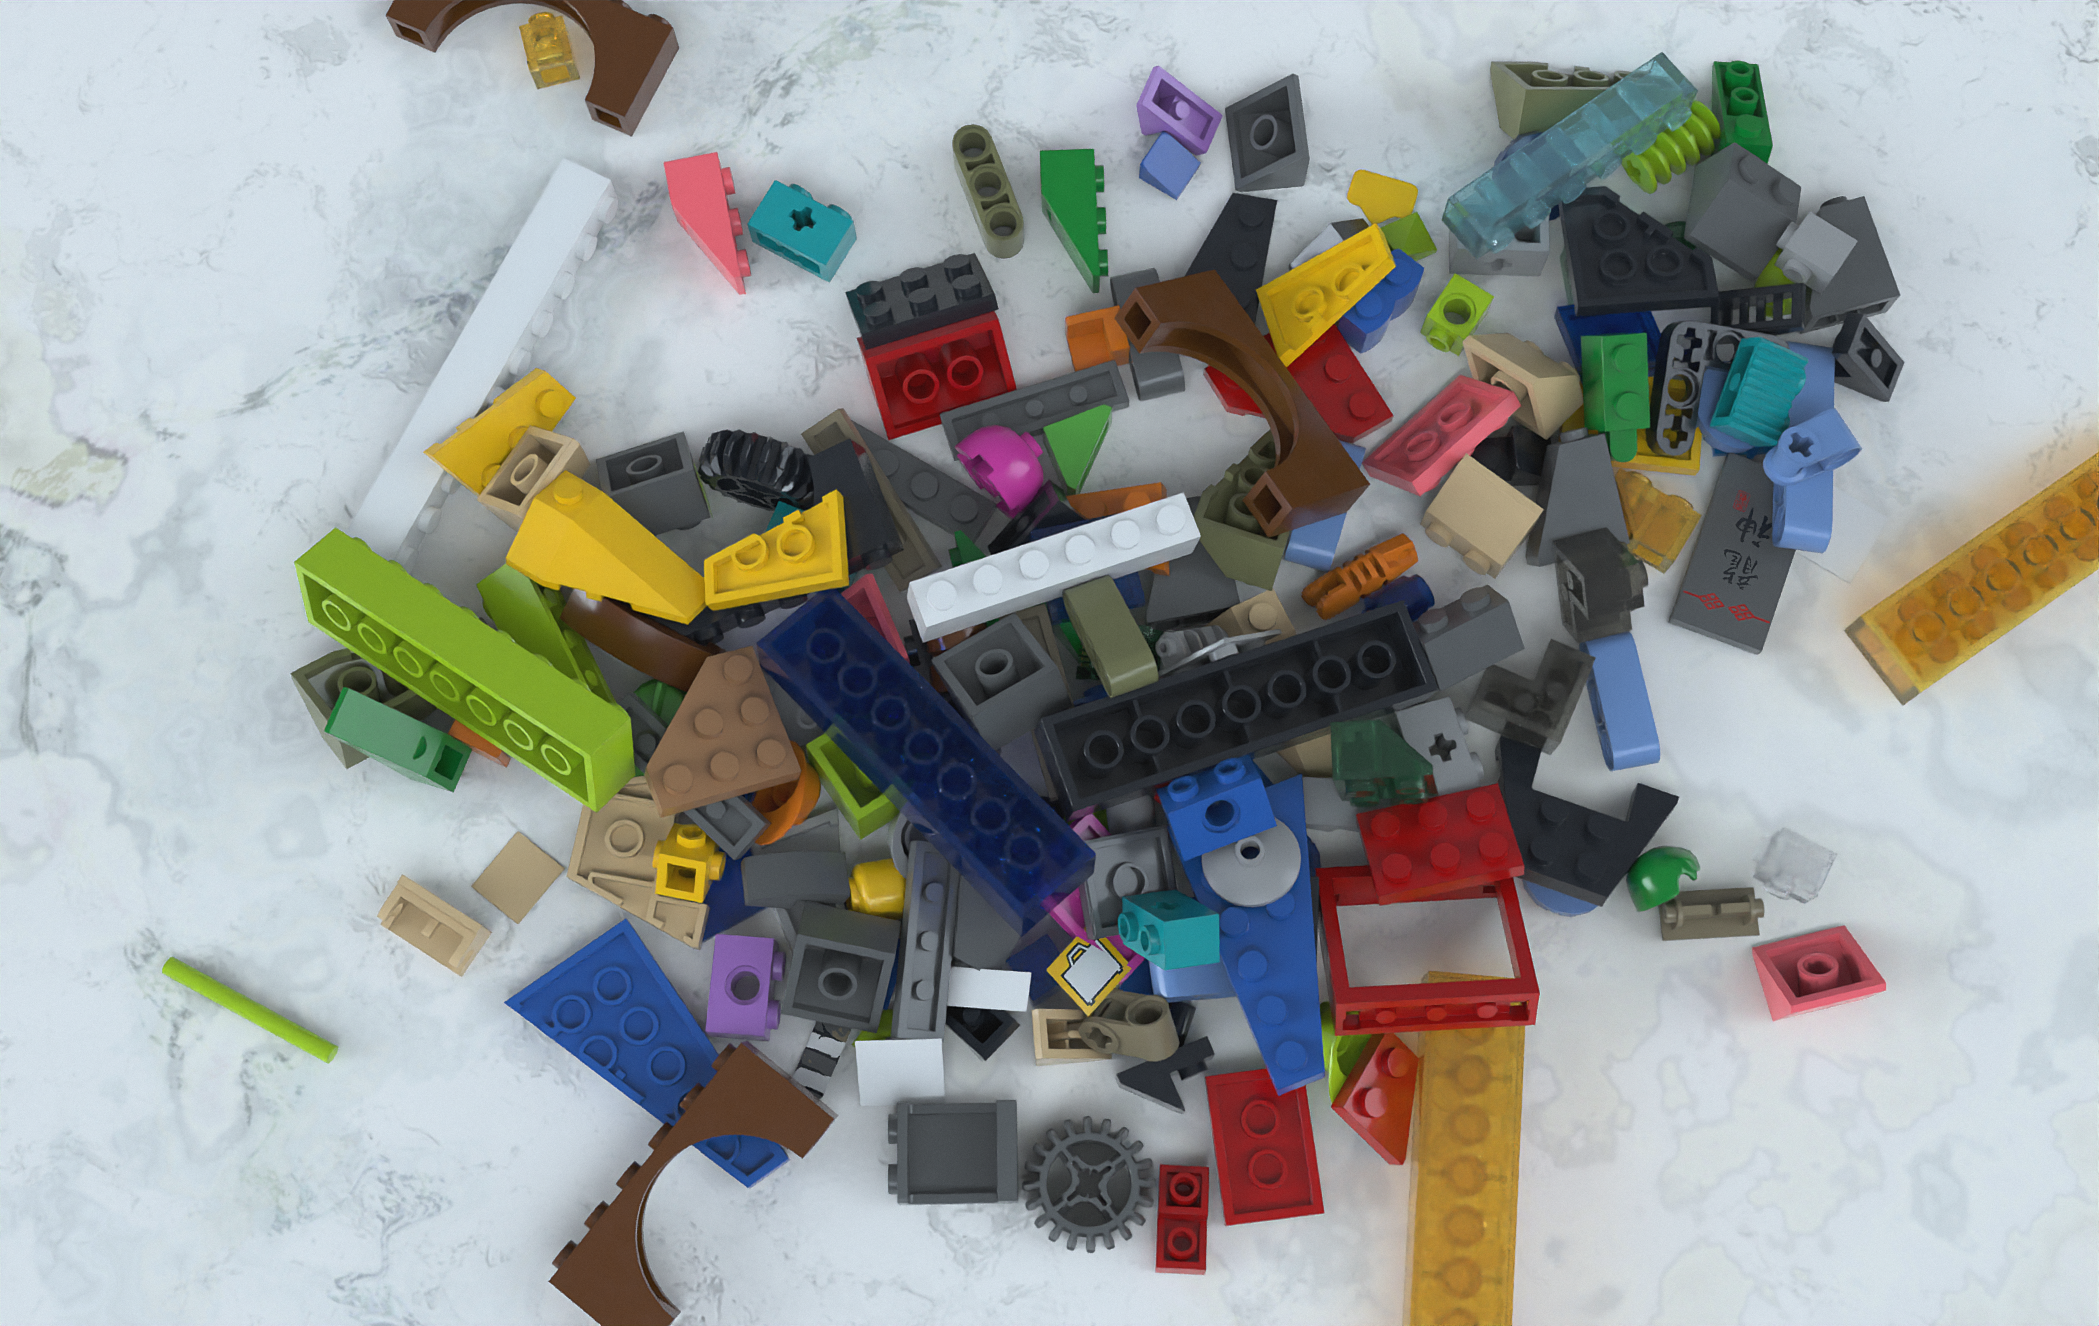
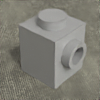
(1813, 252)

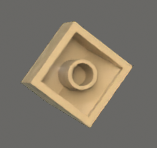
(1544, 388)
(528, 470)
(1480, 517)

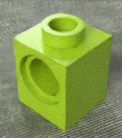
(1460, 298)

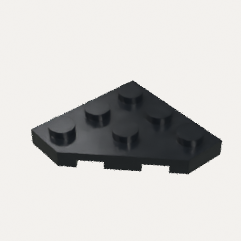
(1630, 260)

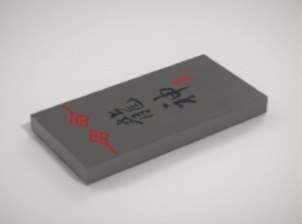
(1734, 565)

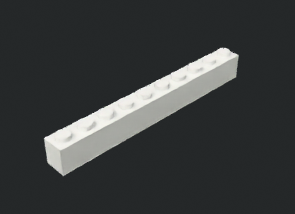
(486, 357)

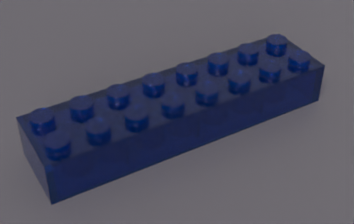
(926, 759)

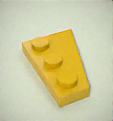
(1322, 290)
(486, 441)
(787, 561)

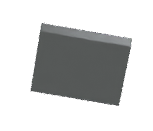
(1269, 138)

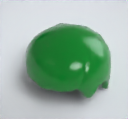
(1657, 874)

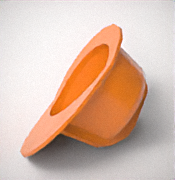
(788, 802)

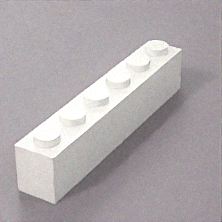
(1050, 565)

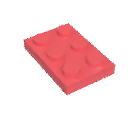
(1441, 435)

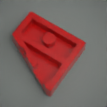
(1380, 1096)

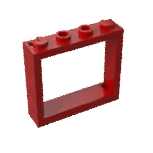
(1423, 1004)

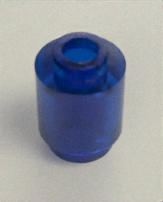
(1411, 589)

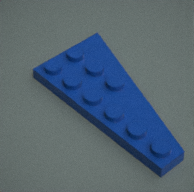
(1273, 956)
(636, 1032)

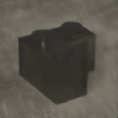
(1597, 584)
(1532, 708)

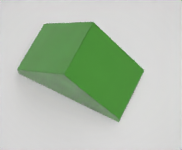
(1075, 445)

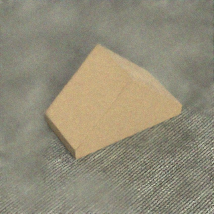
(1059, 1039)

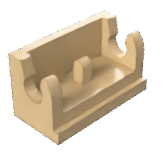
(433, 925)

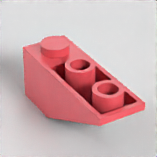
(701, 206)

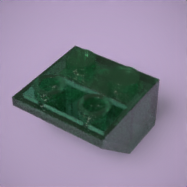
(1378, 764)

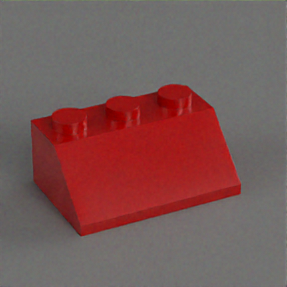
(937, 373)

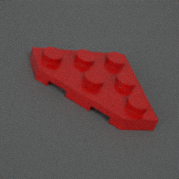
(1330, 380)

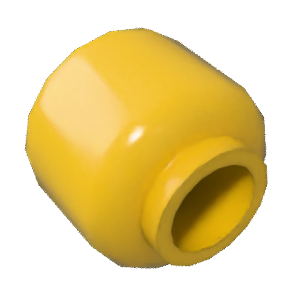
(877, 889)

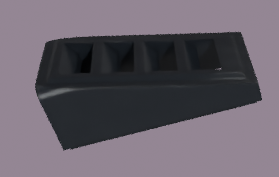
(1759, 296)

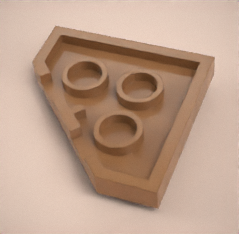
(721, 739)

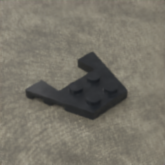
(1570, 844)

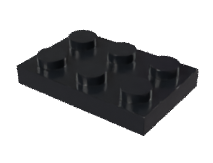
(921, 300)

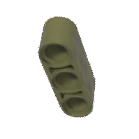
(983, 172)
(1110, 636)

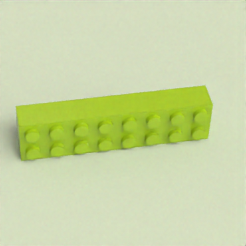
(467, 668)

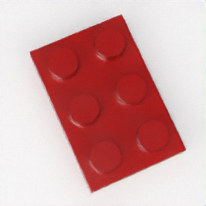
(1439, 844)
(1262, 1149)

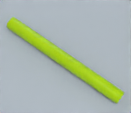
(250, 1009)

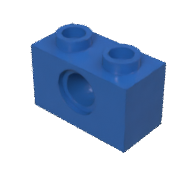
(1238, 816)

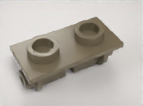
(1711, 914)

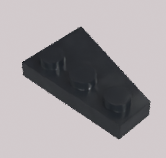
(1239, 247)

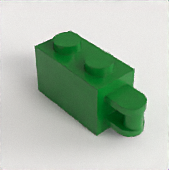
(1616, 389)

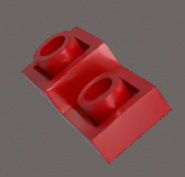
(1182, 1219)

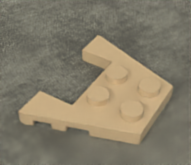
(616, 858)

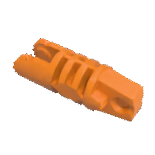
(1360, 577)

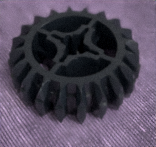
(757, 470)

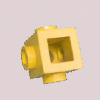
(687, 863)

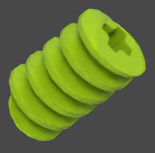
(1674, 149)

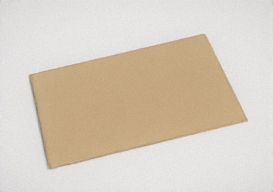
(517, 877)

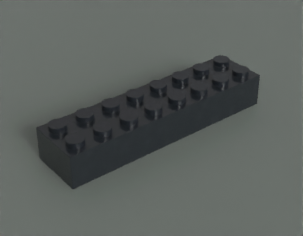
(1234, 709)

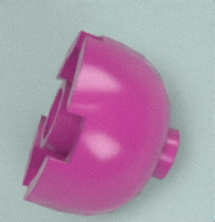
(1003, 465)

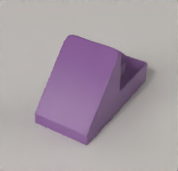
(1177, 111)

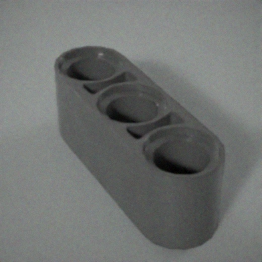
(1152, 372)

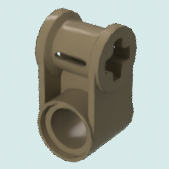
(1135, 1026)

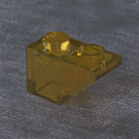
(1654, 521)

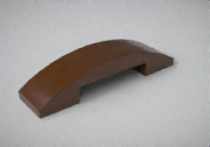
(637, 639)

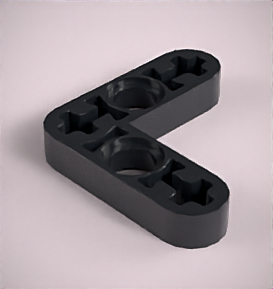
(1699, 357)

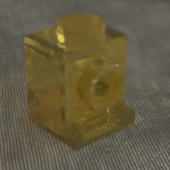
(549, 50)

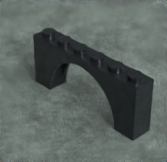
(869, 538)

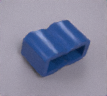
(1369, 318)

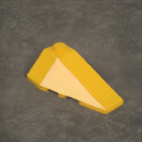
(593, 545)

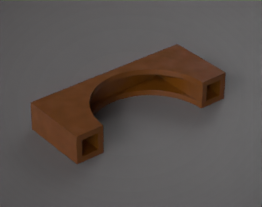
(628, 47)
(1206, 322)
(748, 1097)

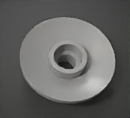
(1258, 879)

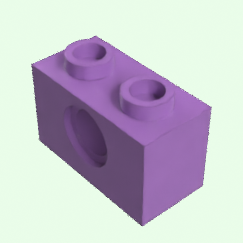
(733, 960)

